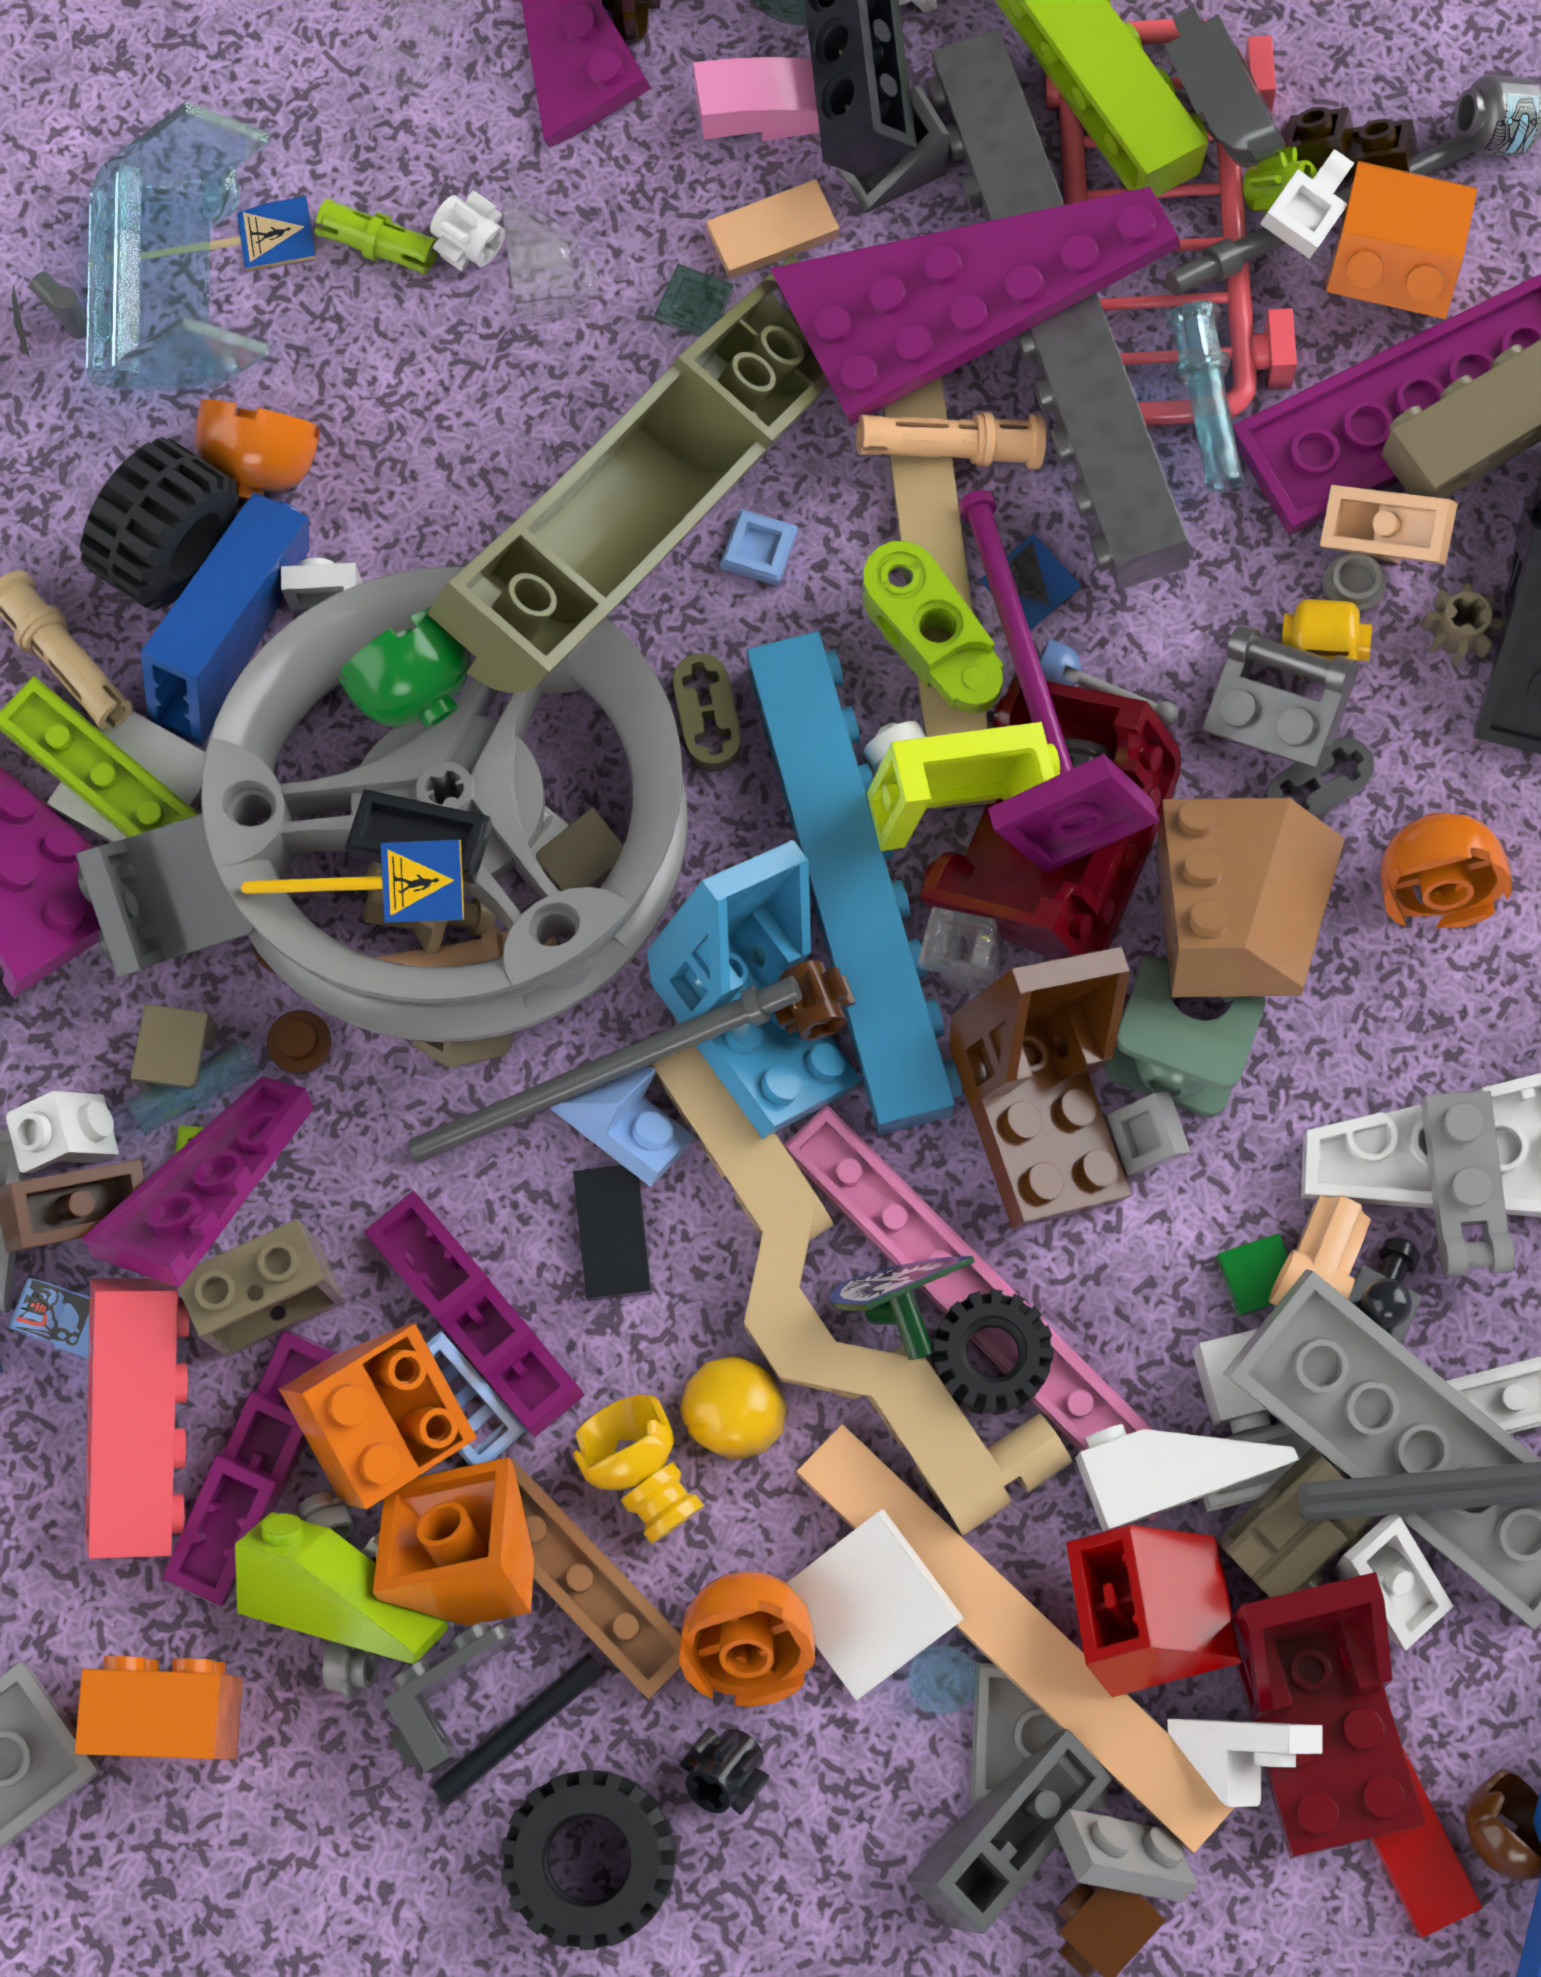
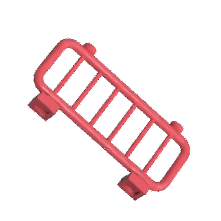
(1249, 350)

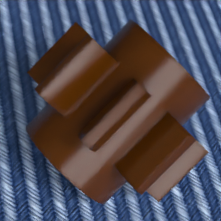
(822, 1001)

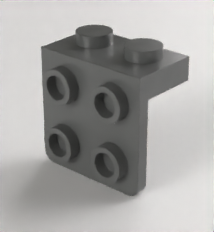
(158, 896)
(419, 1734)

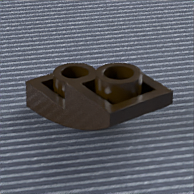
(1378, 142)

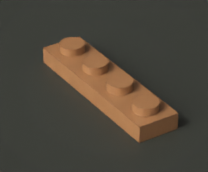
(597, 1593)

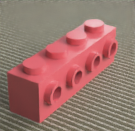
(133, 1418)

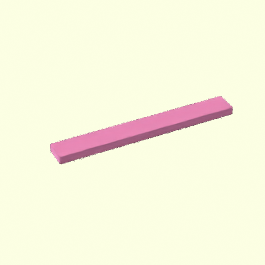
(911, 1232)

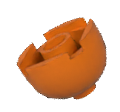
(255, 448)
(1453, 861)
(747, 1639)

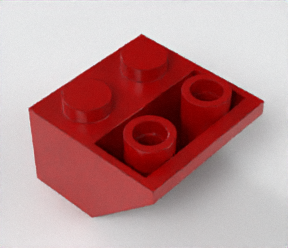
(1151, 1606)

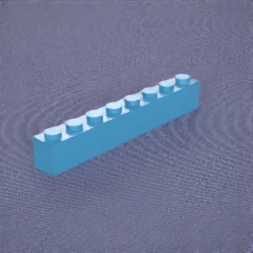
(850, 883)

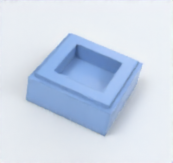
(759, 547)

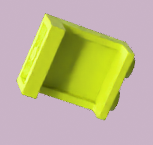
(953, 772)

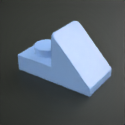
(628, 1125)

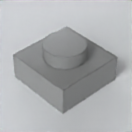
(1148, 1133)

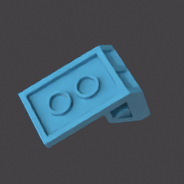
(738, 934)

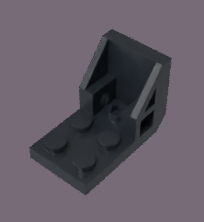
(1513, 692)

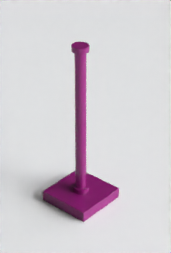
(1083, 804)

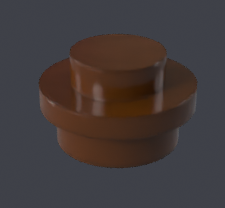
(299, 1042)

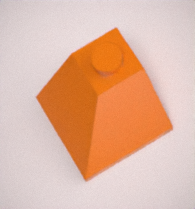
(457, 1546)

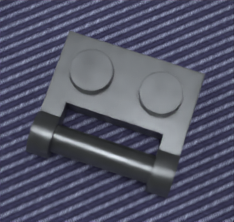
(1273, 717)

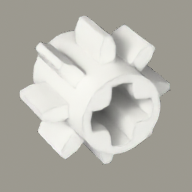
(467, 231)

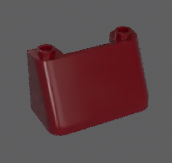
(1081, 902)

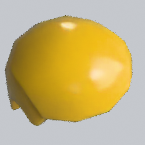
(733, 1408)
(629, 1418)

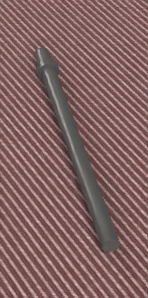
(752, 1007)

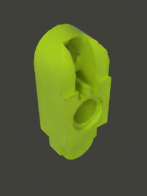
(959, 669)

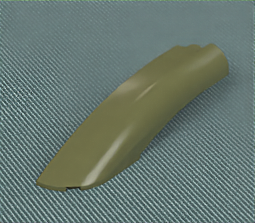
(633, 494)

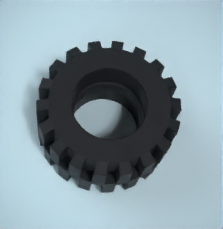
(157, 522)
(528, 1871)

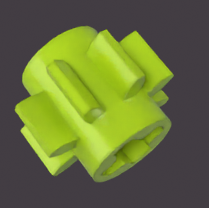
(1269, 178)

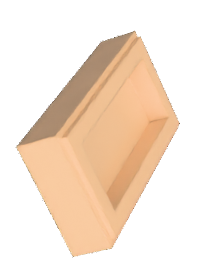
(772, 229)

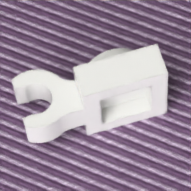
(1308, 206)

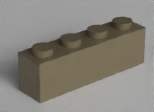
(1470, 428)

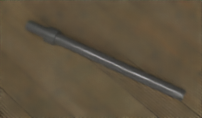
(1228, 256)

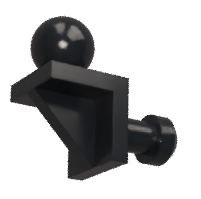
(1382, 1292)

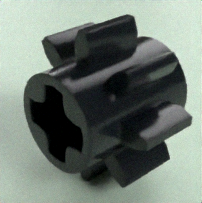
(724, 1771)

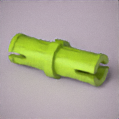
(376, 236)

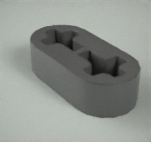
(1334, 793)

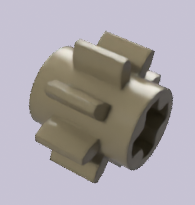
(1467, 638)

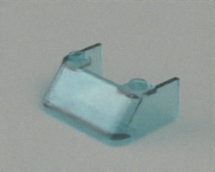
(153, 252)

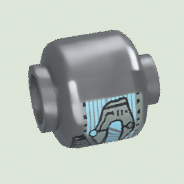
(1500, 115)

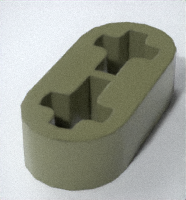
(721, 709)

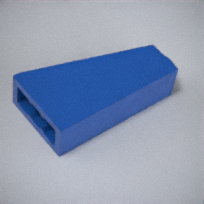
(221, 618)

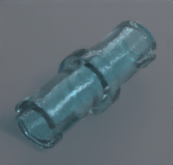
(215, 1077)

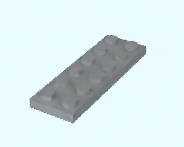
(1388, 1413)

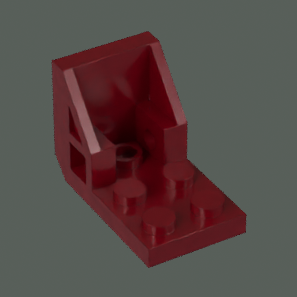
(1327, 1664)

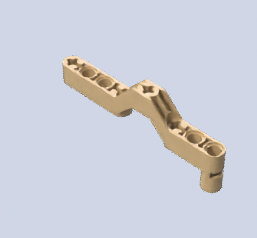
(800, 1347)

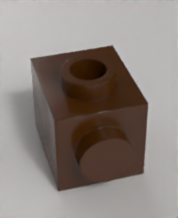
(1104, 1928)

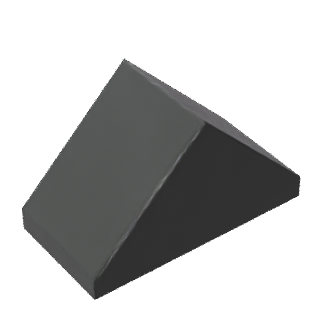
(913, 169)

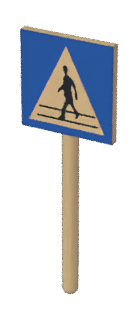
(273, 234)

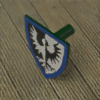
(890, 1299)

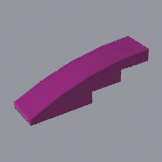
(474, 1313)
(246, 1477)

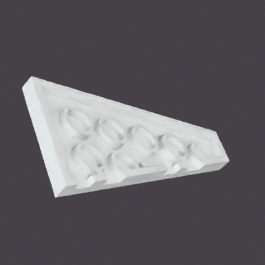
(1386, 1158)

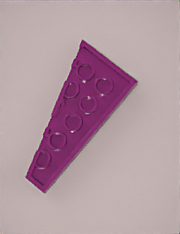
(932, 302)
(41, 902)

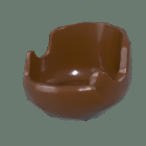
(1501, 1849)

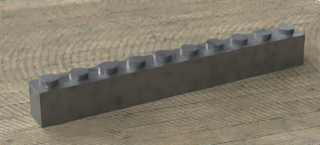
(1075, 349)

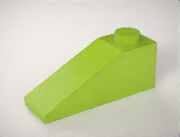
(324, 1587)

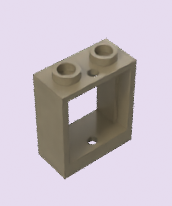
(237, 1290)

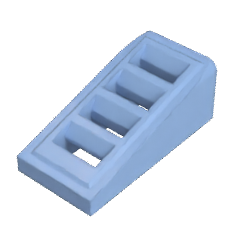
(490, 1447)

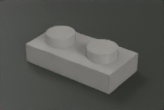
(1125, 1856)

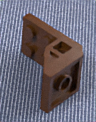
(1026, 1073)

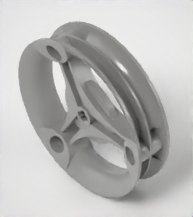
(456, 765)

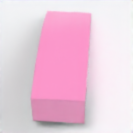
(755, 97)

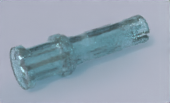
(1202, 370)

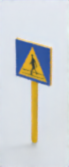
(417, 882)

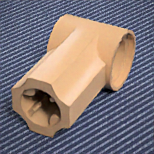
(1326, 1246)

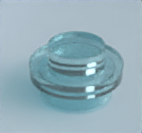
(942, 1679)

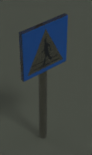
(1039, 579)

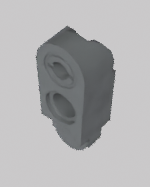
(1223, 88)

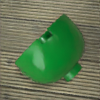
(408, 675)

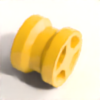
(662, 1503)

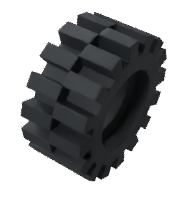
(1024, 1327)

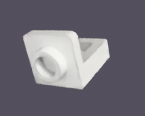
(316, 581)
(62, 1129)

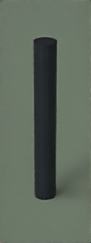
(517, 1729)

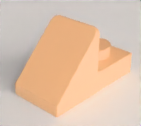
(1388, 525)

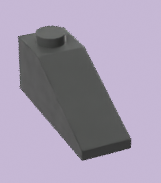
(1007, 1835)

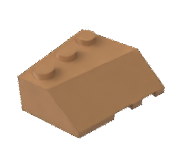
(1242, 893)

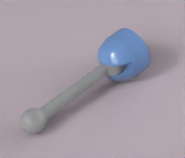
(1063, 666)

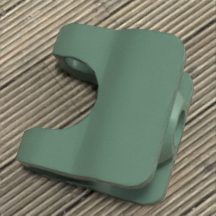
(1178, 1054)

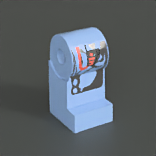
(53, 1317)

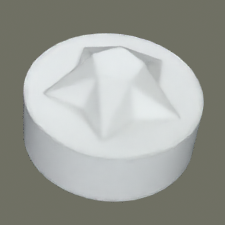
(878, 746)

